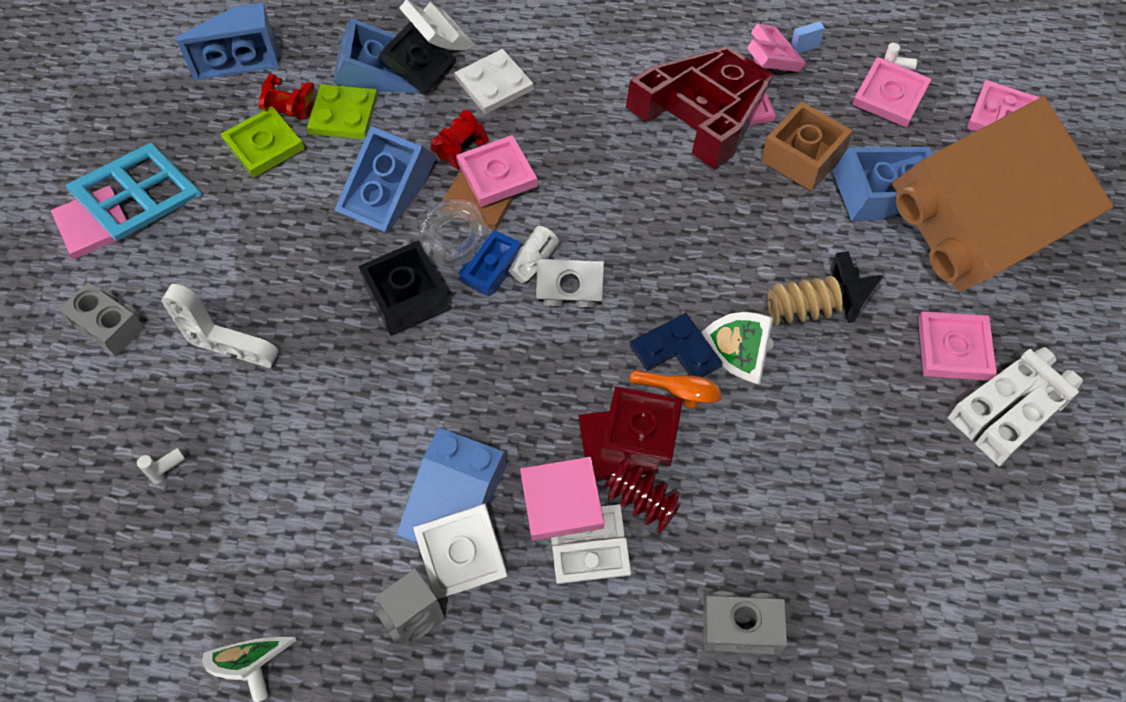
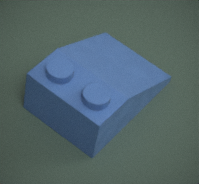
(230, 43)
(359, 60)
(867, 178)
(384, 179)
(450, 479)

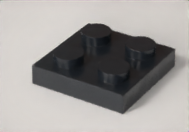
(416, 58)

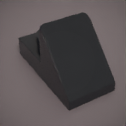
(855, 291)

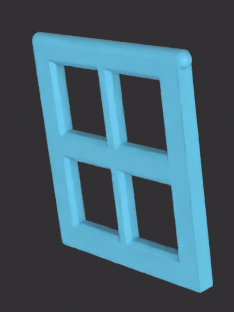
(117, 170)

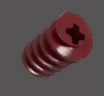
(643, 494)

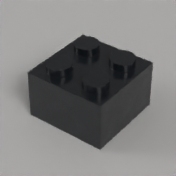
(404, 287)

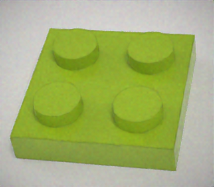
(342, 111)
(262, 141)

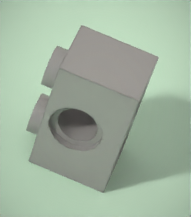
(550, 276)
(723, 633)

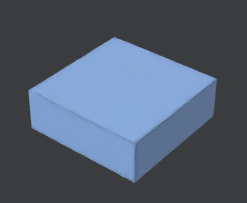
(807, 37)

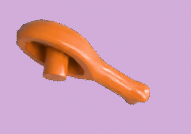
(688, 387)

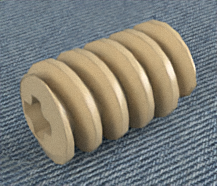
(804, 298)

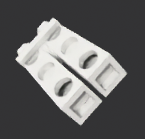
(1028, 378)

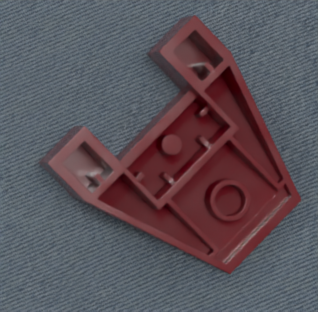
(707, 91)

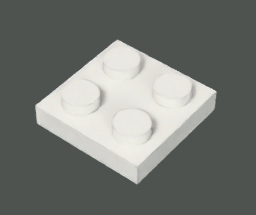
(494, 81)
(460, 551)

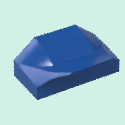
(490, 263)

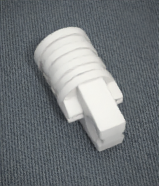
(535, 248)

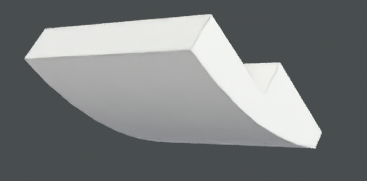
(437, 26)
(593, 553)

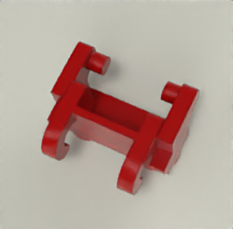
(294, 104)
(449, 141)

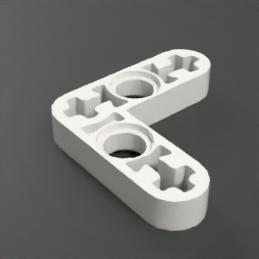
(200, 330)

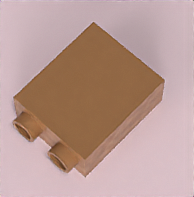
(999, 195)

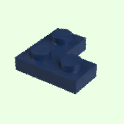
(677, 339)

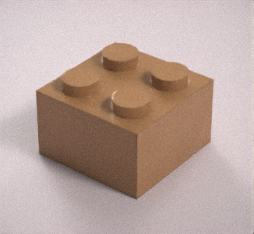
(806, 145)

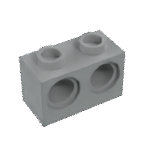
(102, 318)
(409, 609)

